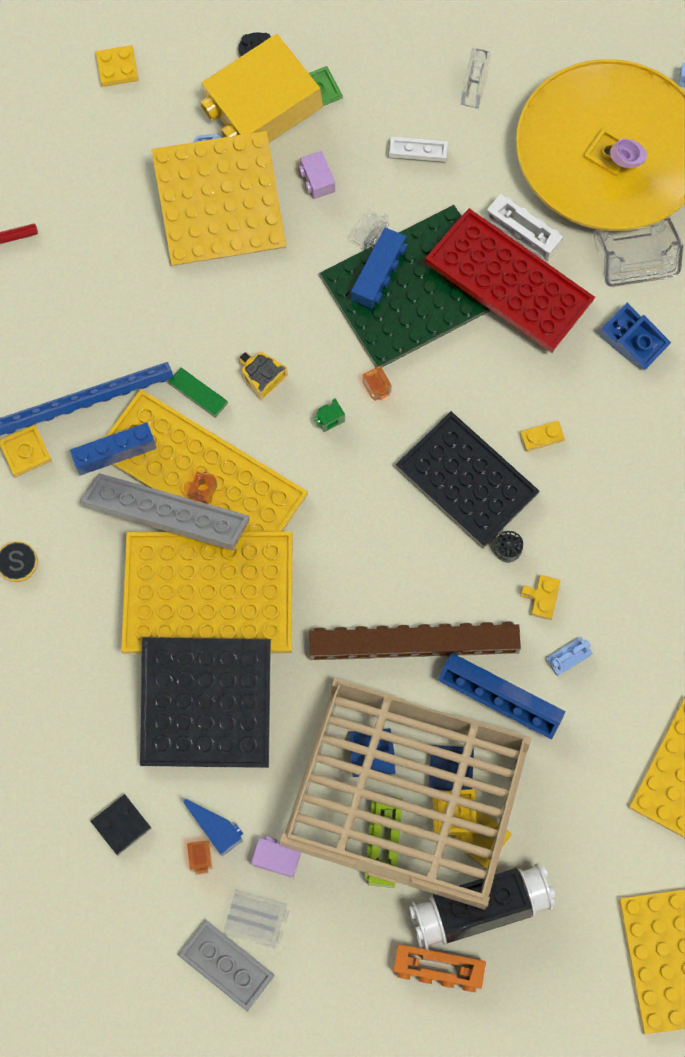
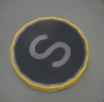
(17, 561)

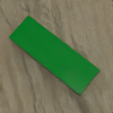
(198, 392)

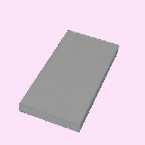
(226, 965)

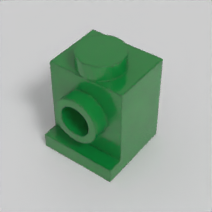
(329, 416)

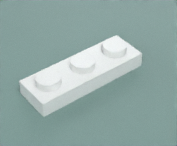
(418, 149)

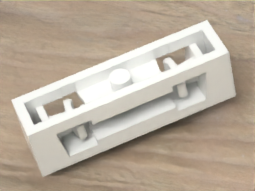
(524, 227)

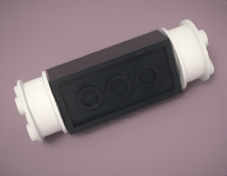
(513, 898)

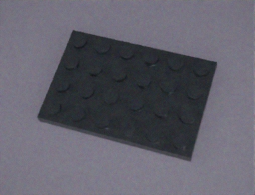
(467, 479)

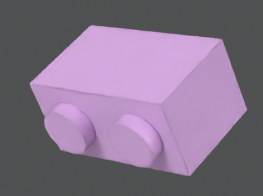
(317, 175)
(275, 858)

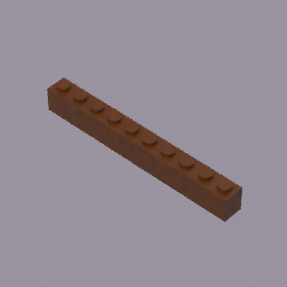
(414, 642)

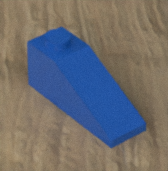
(218, 829)

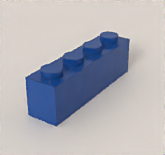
(378, 268)
(113, 449)

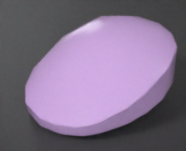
(628, 153)

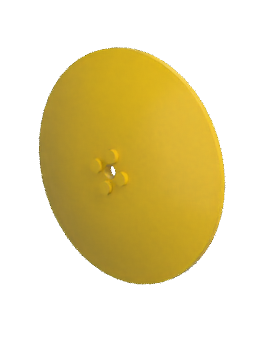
(581, 116)

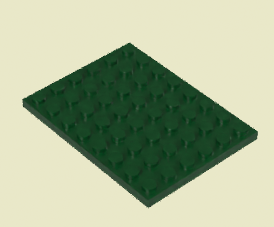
(417, 302)

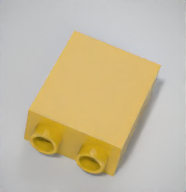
(261, 92)

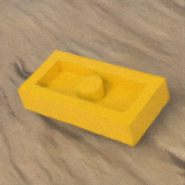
(542, 436)

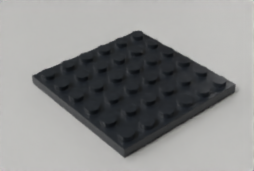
(205, 702)

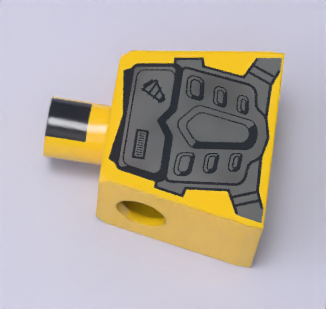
(262, 373)

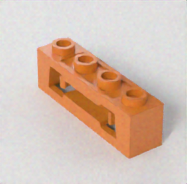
(447, 980)

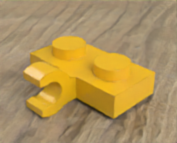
(543, 596)

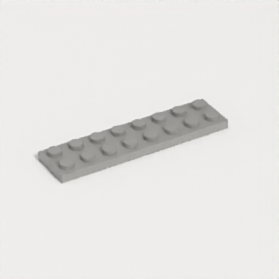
(165, 511)

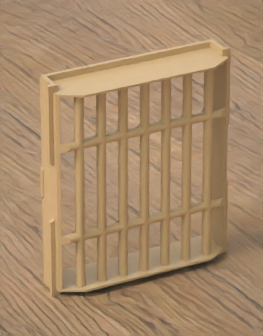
(459, 729)

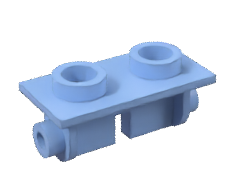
(570, 655)

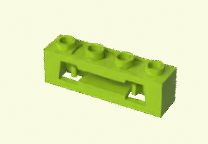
(375, 830)

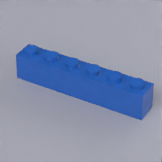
(501, 696)

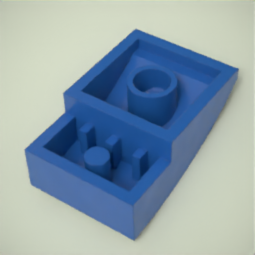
(634, 336)

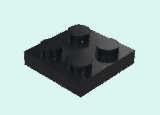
(121, 824)

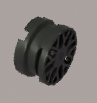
(508, 546)

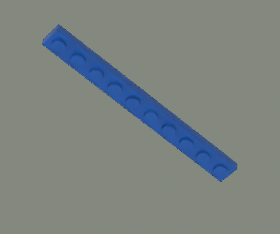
(85, 398)

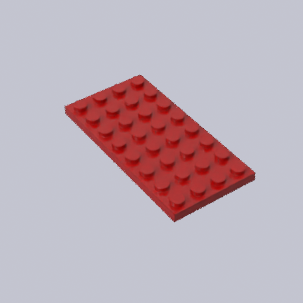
(510, 280)

